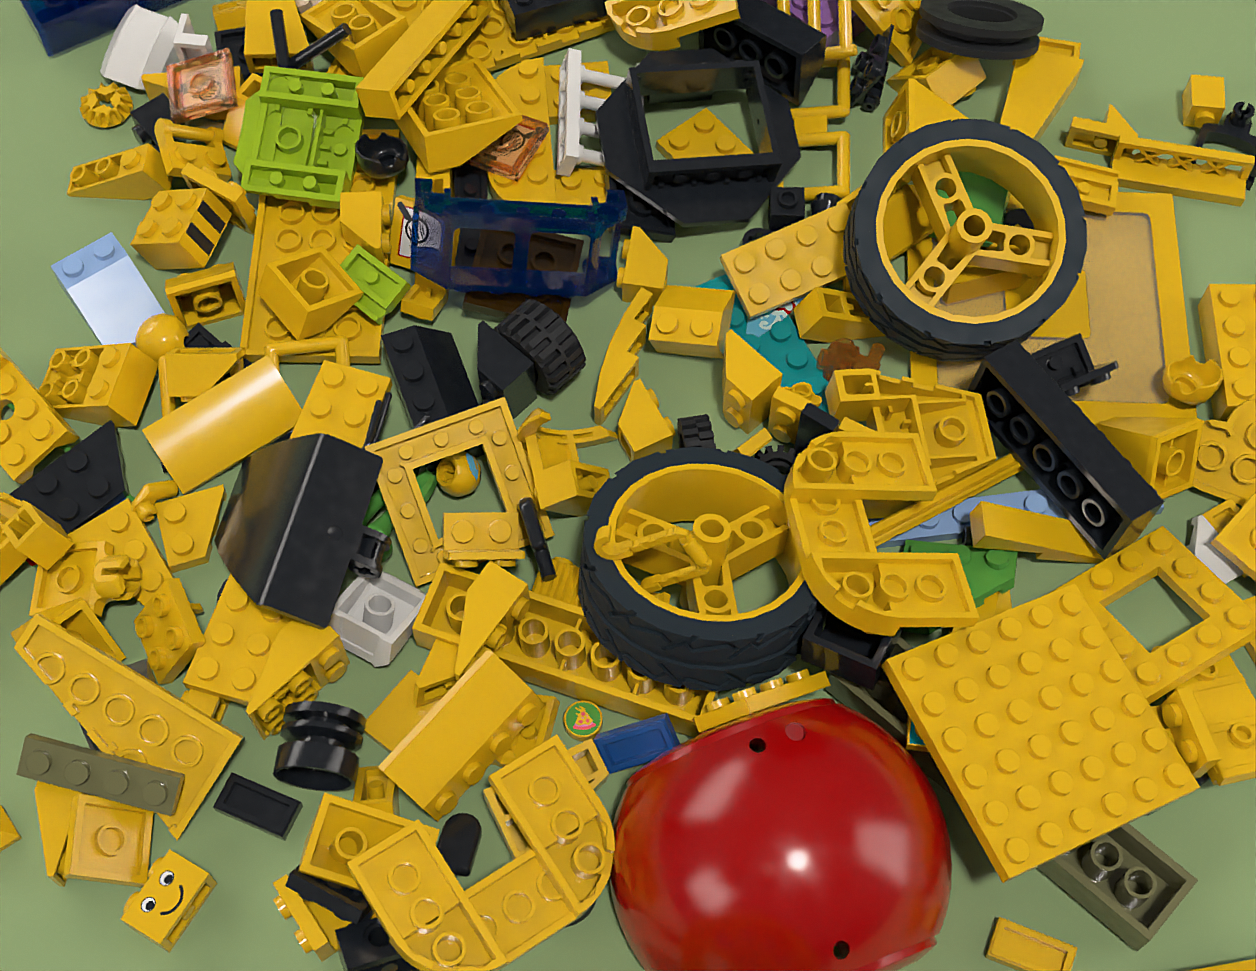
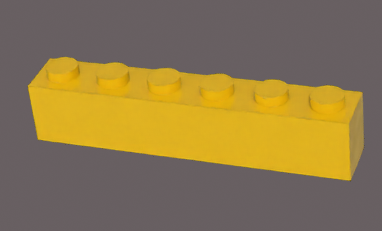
(419, 56)

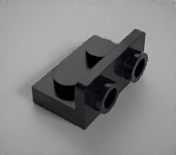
(342, 901)

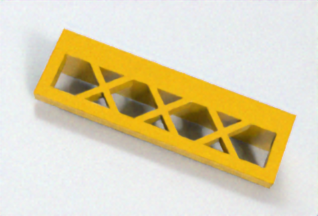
(1178, 174)

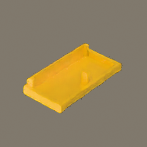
(1231, 718)

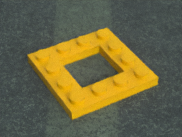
(482, 425)
(1226, 618)

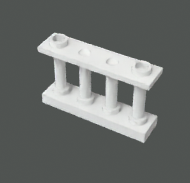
(571, 102)

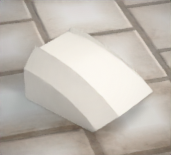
(140, 47)
(376, 617)

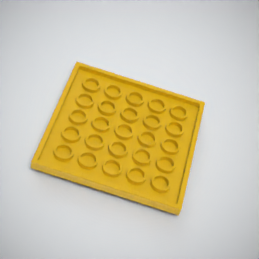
(1039, 730)

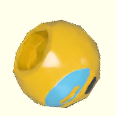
(458, 474)

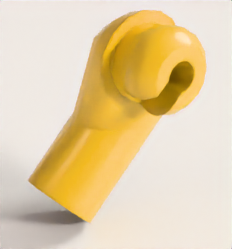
(149, 494)

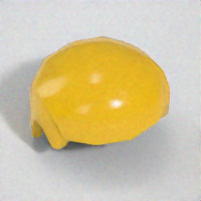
(160, 335)
(1191, 380)

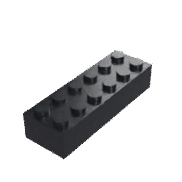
(1064, 450)

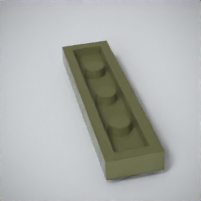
(100, 774)

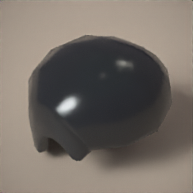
(381, 156)

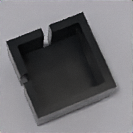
(846, 649)

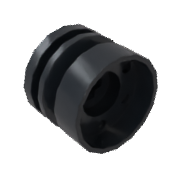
(319, 746)

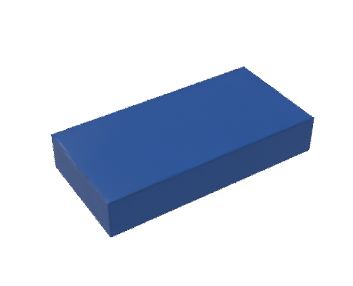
(636, 743)

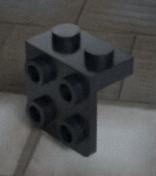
(1071, 364)

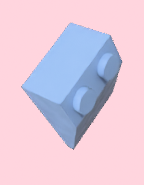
(107, 290)

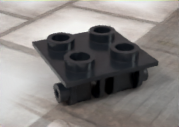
(871, 72)

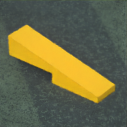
(1026, 531)

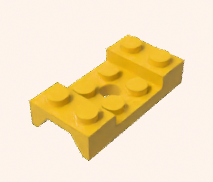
(32, 428)

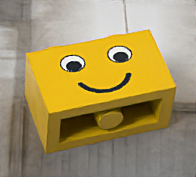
(168, 900)

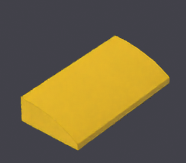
(224, 425)

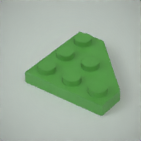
(984, 569)

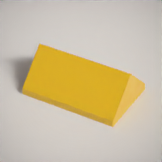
(343, 832)

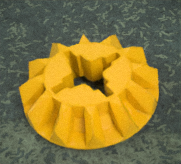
(104, 116)

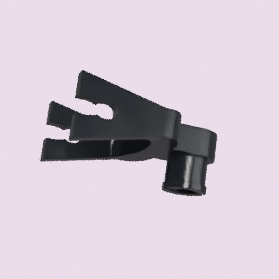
(1233, 133)

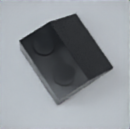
(504, 371)

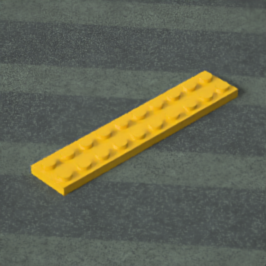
(240, 630)

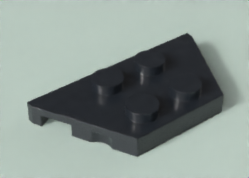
(80, 481)

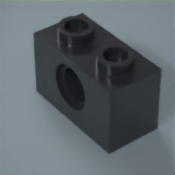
(362, 951)

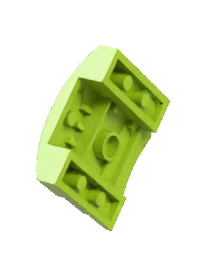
(301, 136)

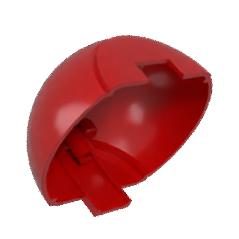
(782, 848)

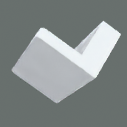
(189, 44)

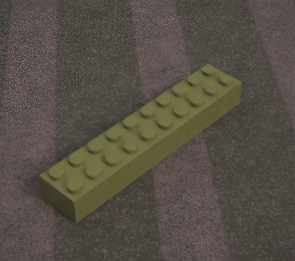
(1114, 877)

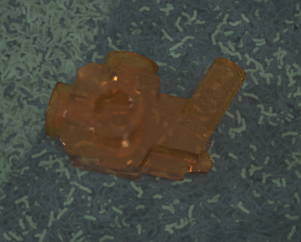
(844, 355)

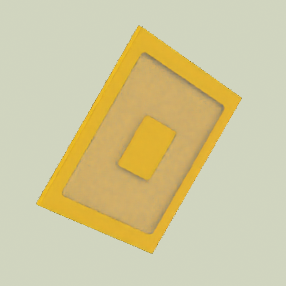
(1122, 305)

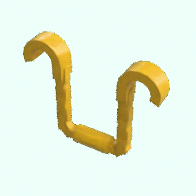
(654, 583)

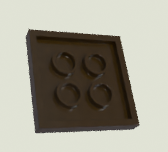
(545, 253)

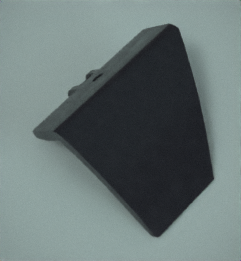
(300, 525)

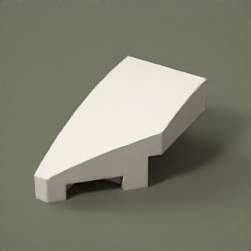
(1200, 546)

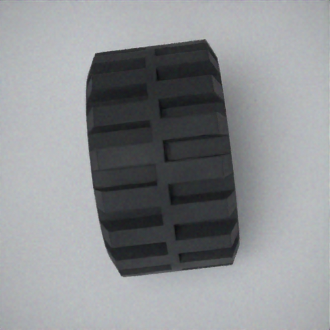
(546, 342)

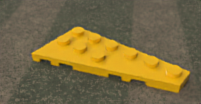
(130, 713)

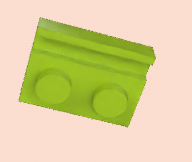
(380, 284)

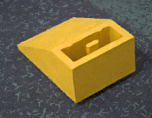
(99, 383)
(295, 671)

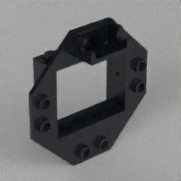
(697, 188)

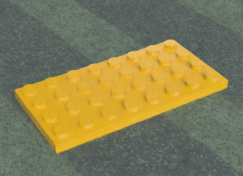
(294, 227)

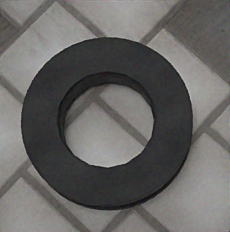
(980, 28)

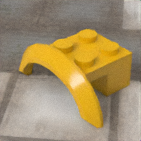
(559, 477)

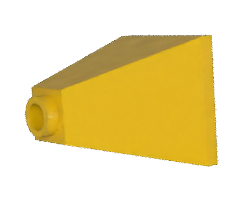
(913, 109)
(1158, 449)

